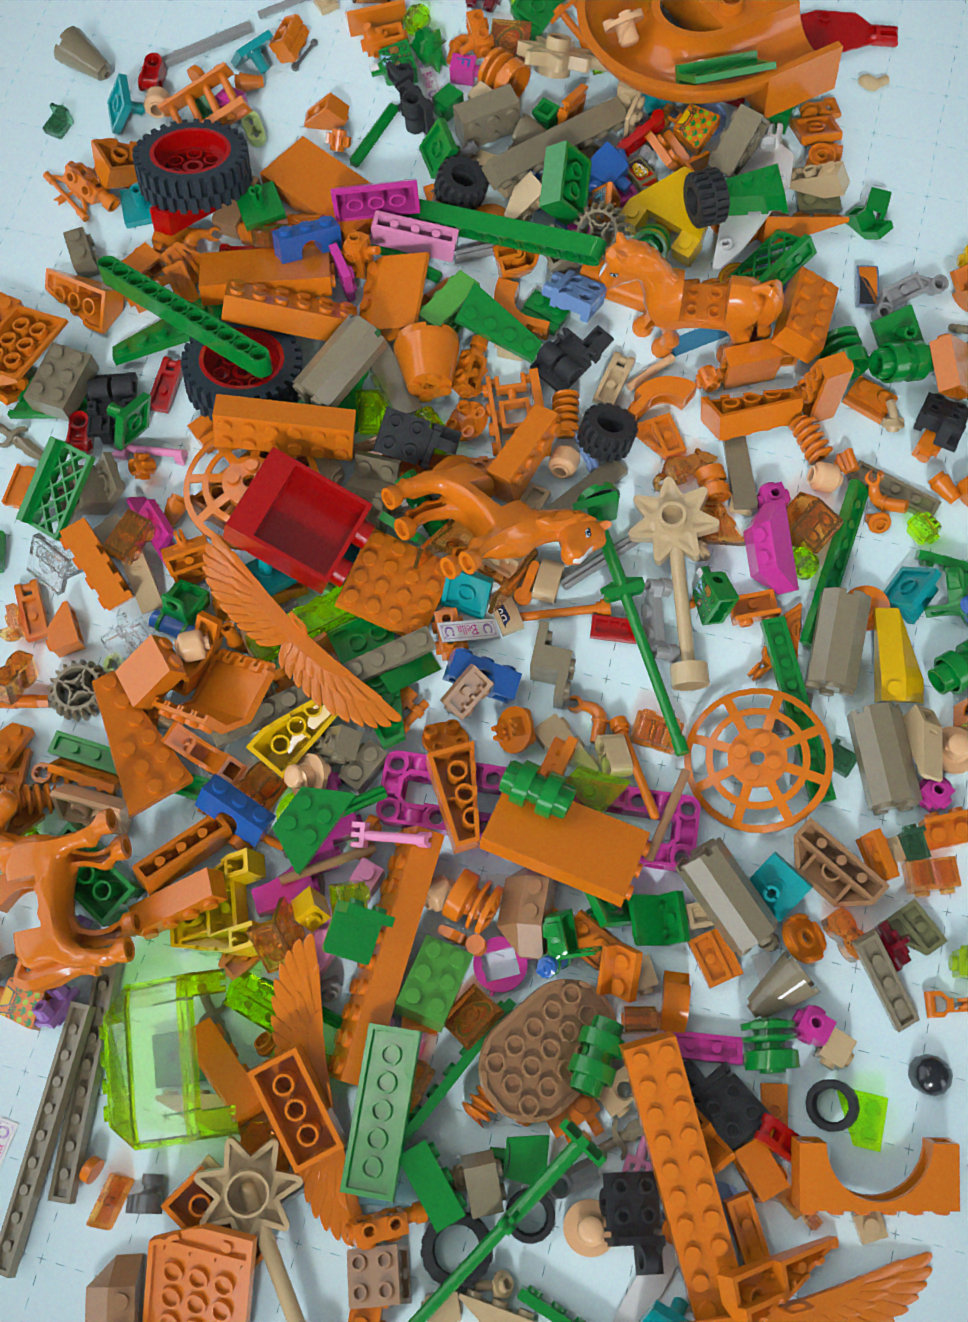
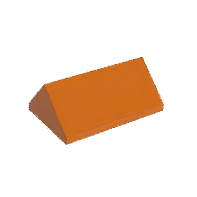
(375, 15)

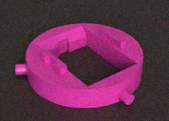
(505, 984)

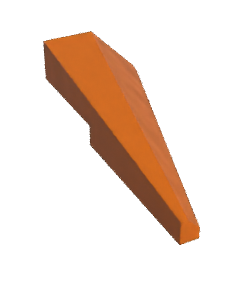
(759, 1287)

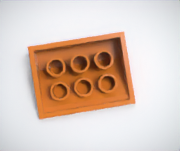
(394, 292)
(23, 339)

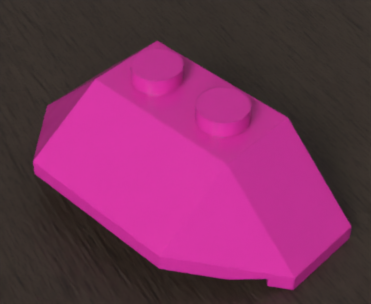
(771, 549)

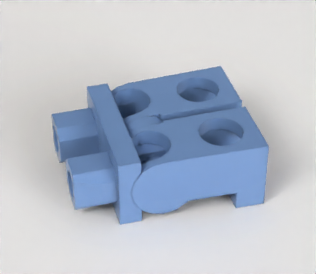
(575, 294)

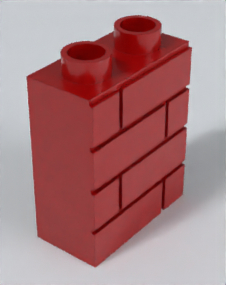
(299, 522)

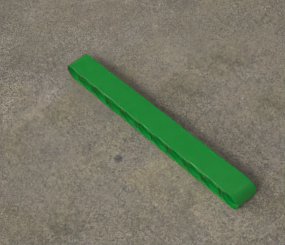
(514, 233)
(186, 316)

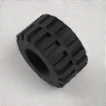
(464, 172)
(706, 197)
(607, 432)

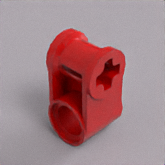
(152, 72)
(78, 434)

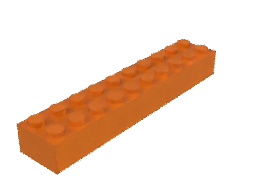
(379, 982)
(681, 1169)

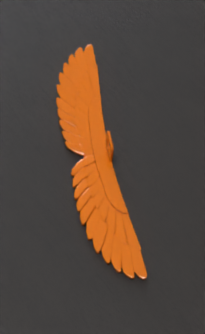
(303, 658)
(301, 1020)
(865, 1298)

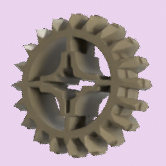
(590, 218)
(75, 707)

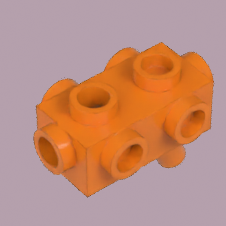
(478, 34)
(381, 37)
(359, 253)

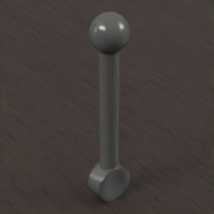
(295, 66)

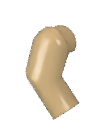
(872, 83)

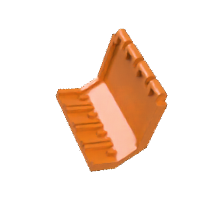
(225, 695)

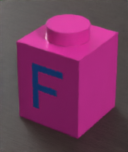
(463, 69)

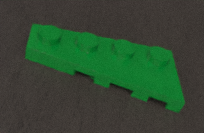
(493, 322)

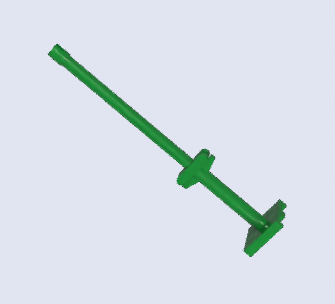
(624, 588)
(508, 1221)

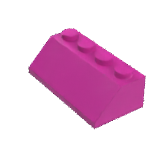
(363, 200)

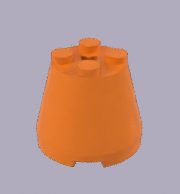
(427, 359)

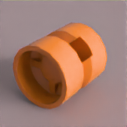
(820, 154)
(713, 478)

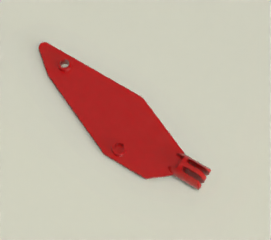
(848, 28)

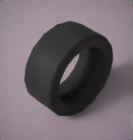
(818, 1120)
(538, 1236)

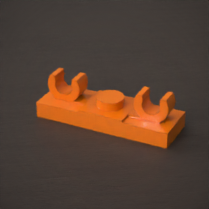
(83, 775)

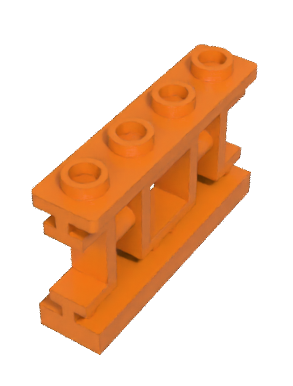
(498, 416)

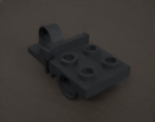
(413, 104)
(569, 357)
(102, 391)
(943, 418)
(412, 439)
(725, 1103)
(632, 1216)

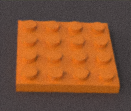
(389, 589)

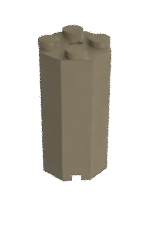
(340, 363)
(838, 642)
(884, 758)
(727, 896)

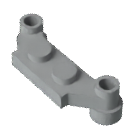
(907, 289)
(653, 619)

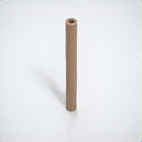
(667, 814)
(328, 863)

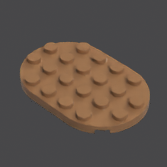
(530, 1049)

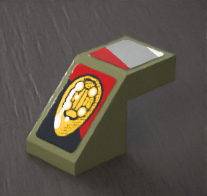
(641, 174)

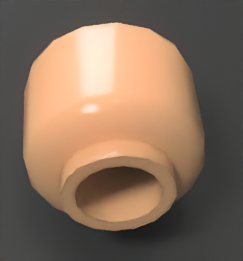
(154, 97)
(564, 462)
(825, 477)
(192, 645)
(438, 892)

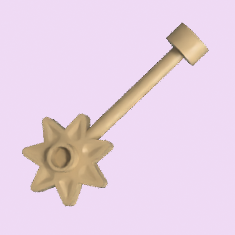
(557, 56)
(673, 527)
(249, 1198)

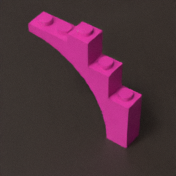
(268, 894)

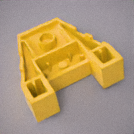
(666, 205)
(226, 926)

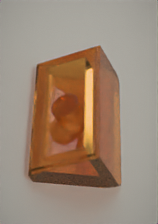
(110, 1201)

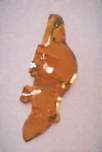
(683, 466)

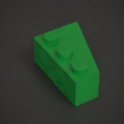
(757, 191)
(433, 1184)

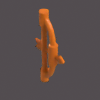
(51, 179)

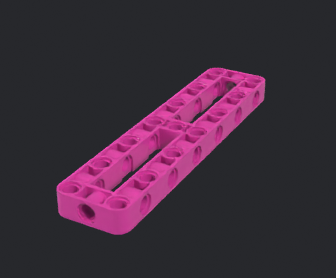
(683, 829)

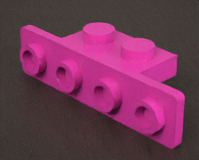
(150, 509)

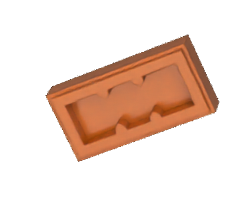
(775, 1099)

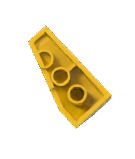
(895, 664)
(290, 736)

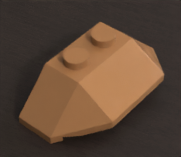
(834, 869)
(523, 909)
(117, 1291)

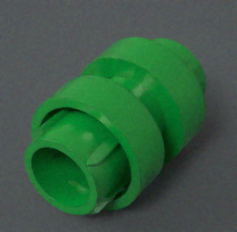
(657, 236)
(901, 361)
(951, 670)
(526, 784)
(593, 1066)

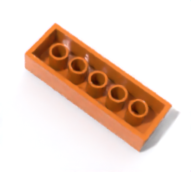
(283, 311)
(284, 425)

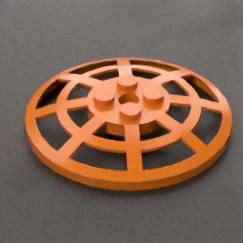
(232, 483)
(766, 773)

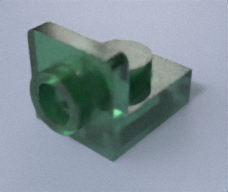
(58, 122)
(842, 759)
(914, 842)

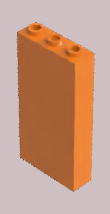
(305, 178)
(309, 275)
(579, 850)

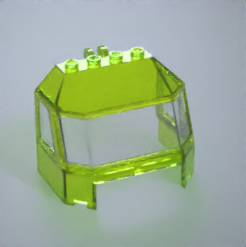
(155, 1066)

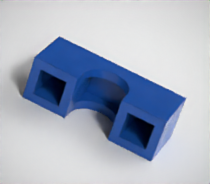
(290, 239)
(504, 677)
(251, 818)

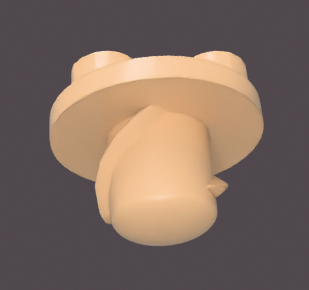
(625, 27)
(955, 750)
(307, 772)
(585, 1228)

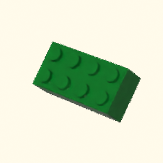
(104, 892)

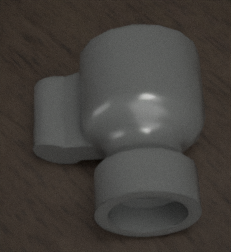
(149, 1199)

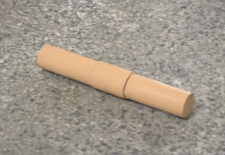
(650, 372)

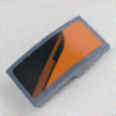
(866, 286)

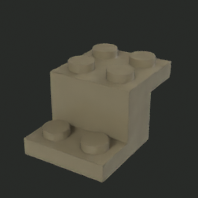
(369, 478)
(100, 490)
(552, 665)

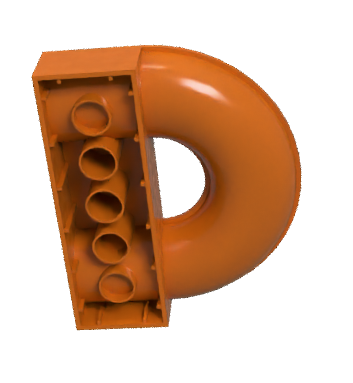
(711, 31)

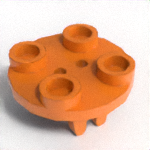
(515, 729)

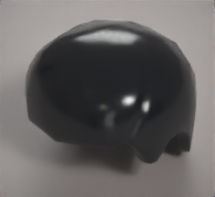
(930, 1075)

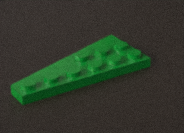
(156, 337)
(355, 640)

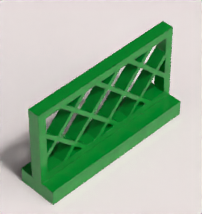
(721, 68)
(787, 262)
(45, 483)

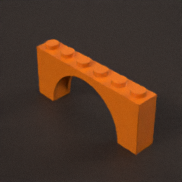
(928, 1188)

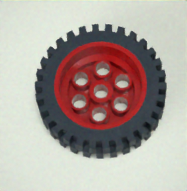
(192, 166)
(212, 374)

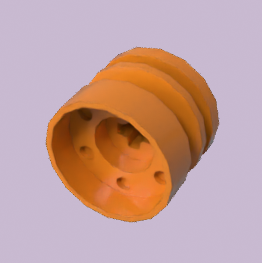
(502, 69)
(472, 901)

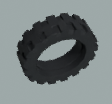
(430, 1261)

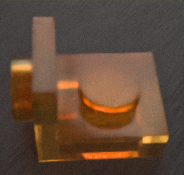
(13, 620)

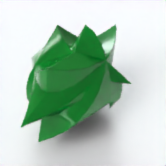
(428, 47)

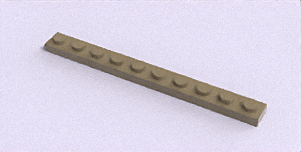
(363, 667)
(84, 1094)
(43, 1136)

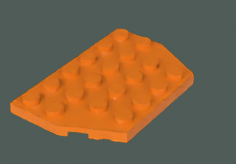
(200, 1275)

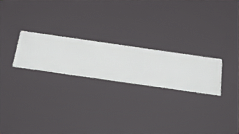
(646, 1289)

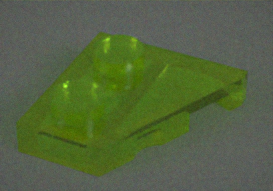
(370, 410)
(596, 788)
(869, 1127)

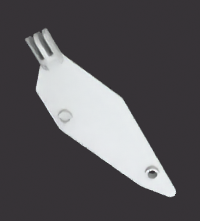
(740, 229)

